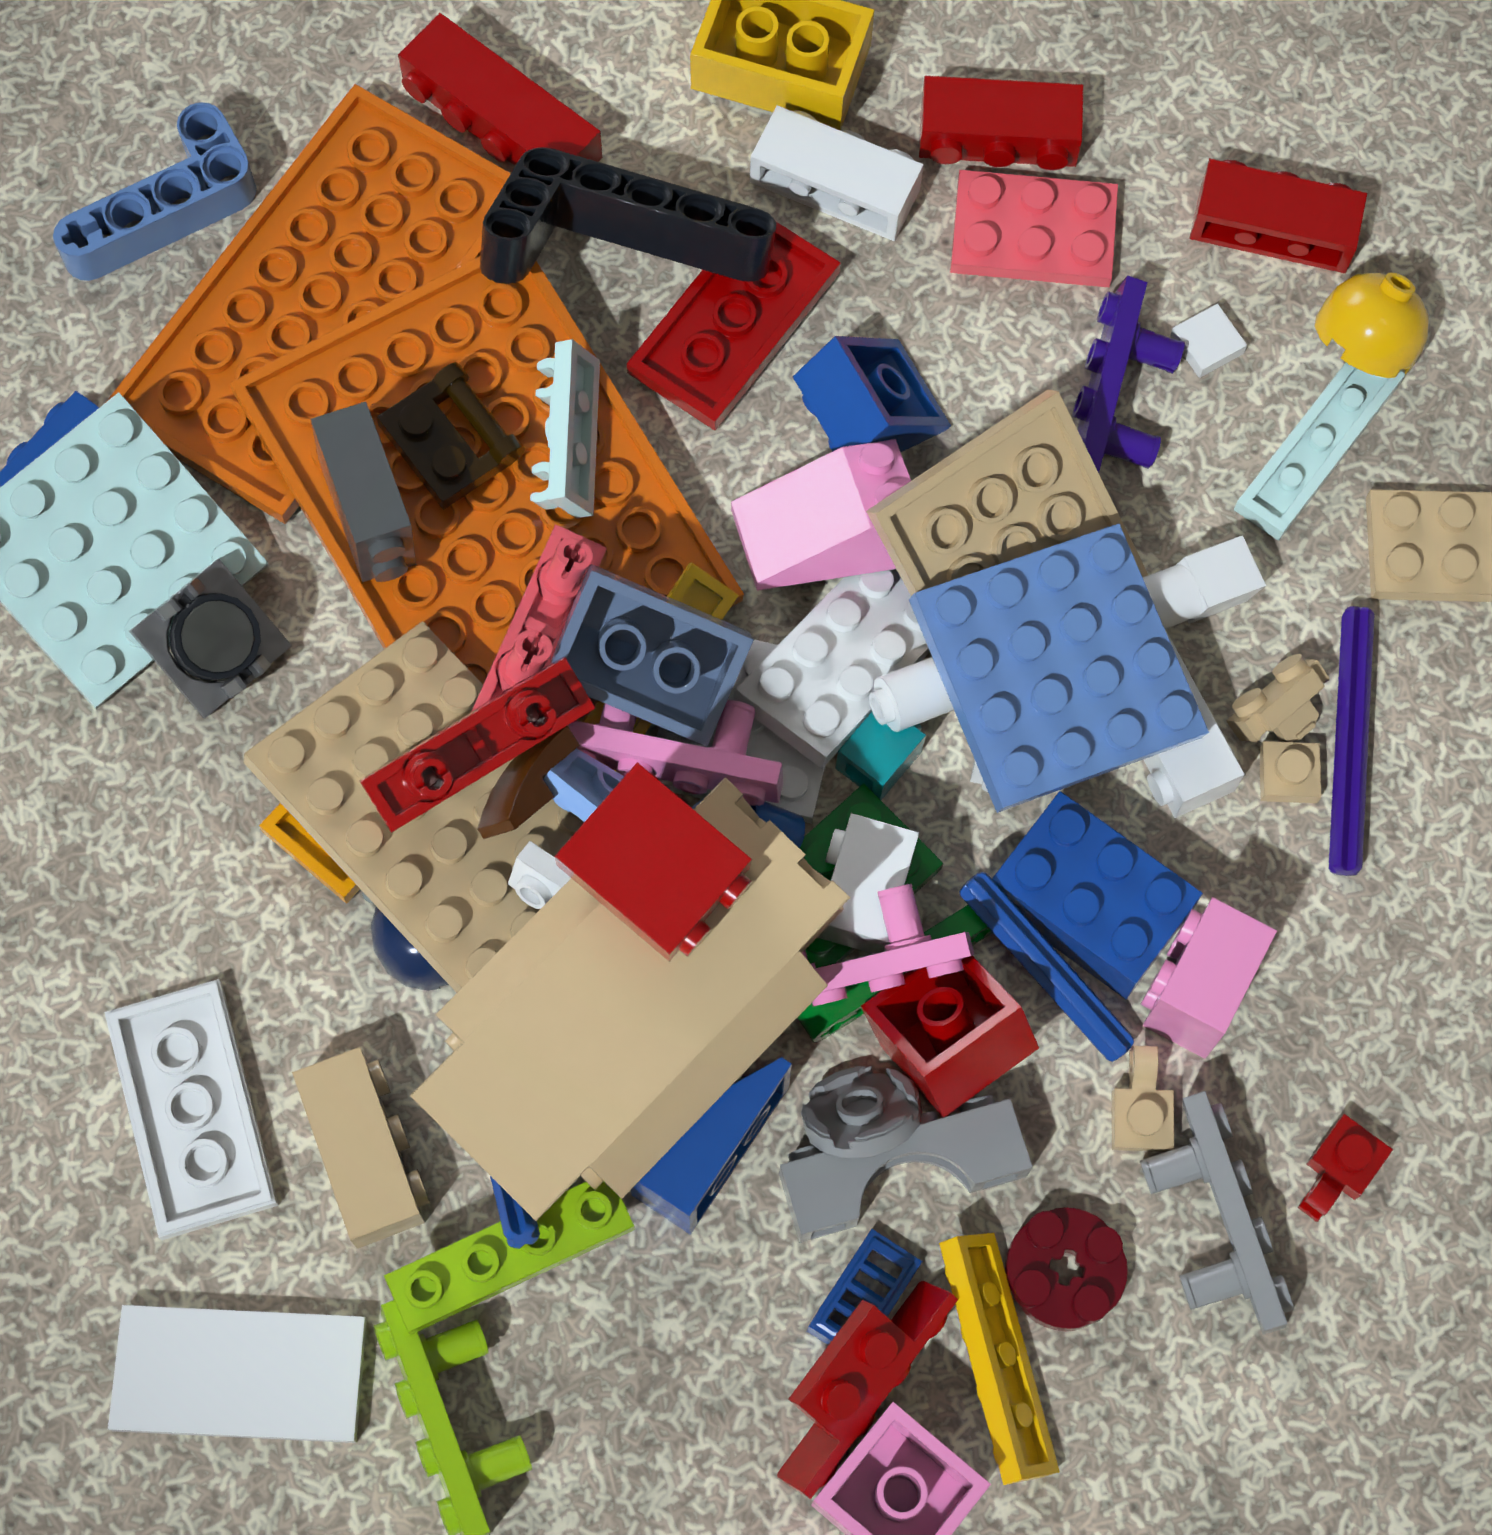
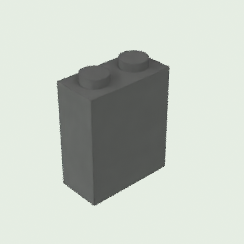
(364, 493)

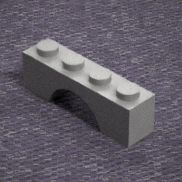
(976, 1146)

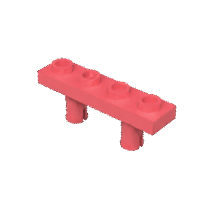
(541, 612)

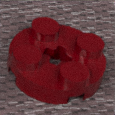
(1037, 1286)

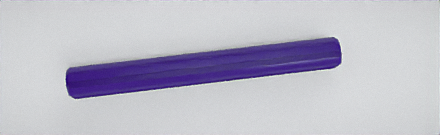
(1351, 741)

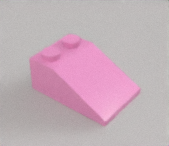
(816, 517)

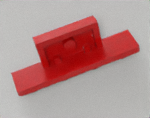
(855, 1378)

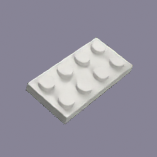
(822, 672)

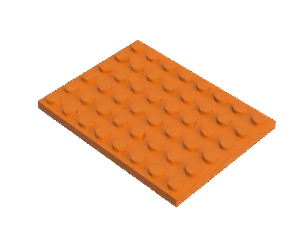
(488, 543)

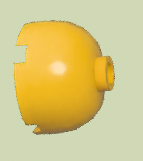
(1376, 323)

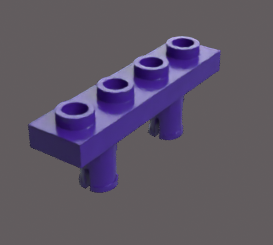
(1107, 359)

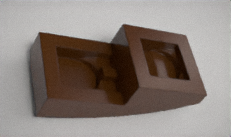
(521, 786)

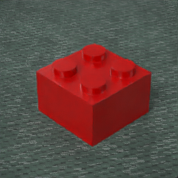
(951, 1032)

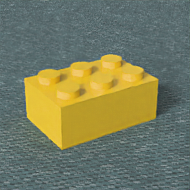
(783, 54)

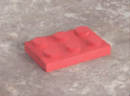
(1034, 228)

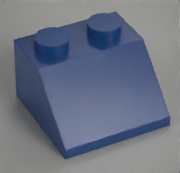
(869, 394)

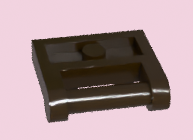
(435, 446)

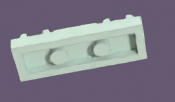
(569, 430)

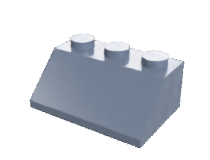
(652, 654)

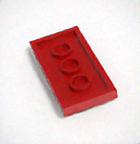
(731, 329)

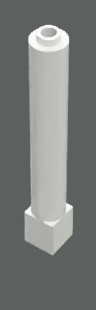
(1182, 593)

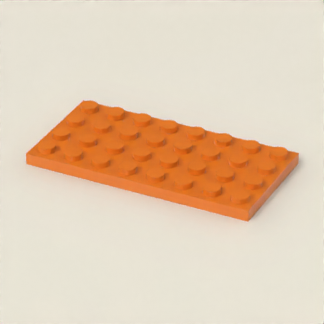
(344, 230)

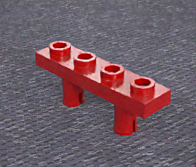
(477, 744)

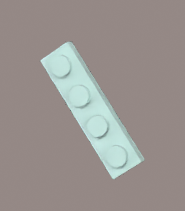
(1314, 449)

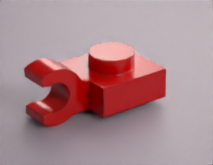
(1346, 1163)

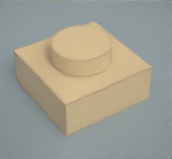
(1290, 772)

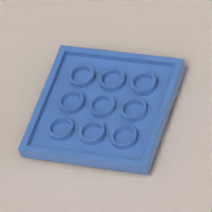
(1058, 667)

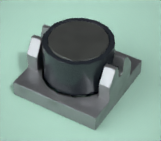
(211, 638)

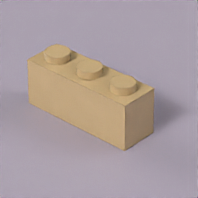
(361, 1146)

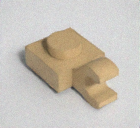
(1142, 1114)

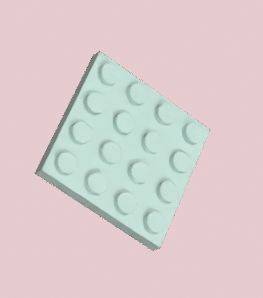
(102, 540)

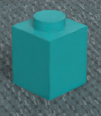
(879, 754)

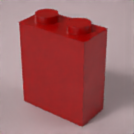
(655, 863)

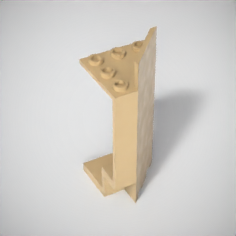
(600, 1051)

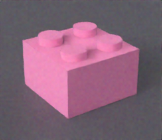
(1211, 974)
(900, 1483)

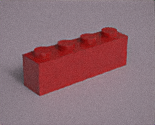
(490, 96)

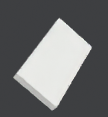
(190, 1109)
(238, 1374)

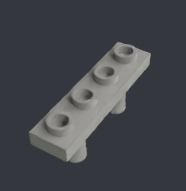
(1246, 1269)

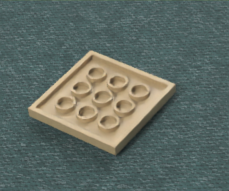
(997, 499)

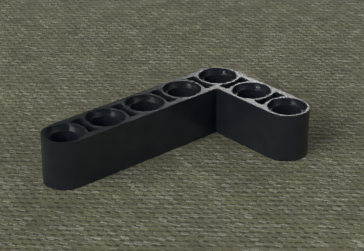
(623, 209)

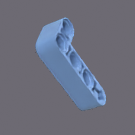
(153, 197)

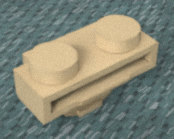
(1282, 704)

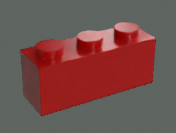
(1001, 122)
(1278, 215)

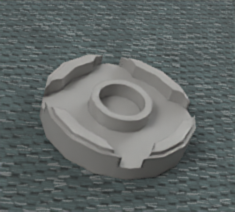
(861, 1112)

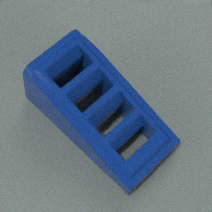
(825, 1328)

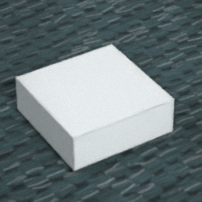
(1209, 340)

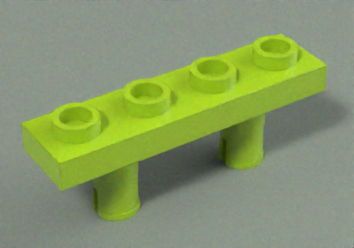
(487, 1265)
(439, 1452)

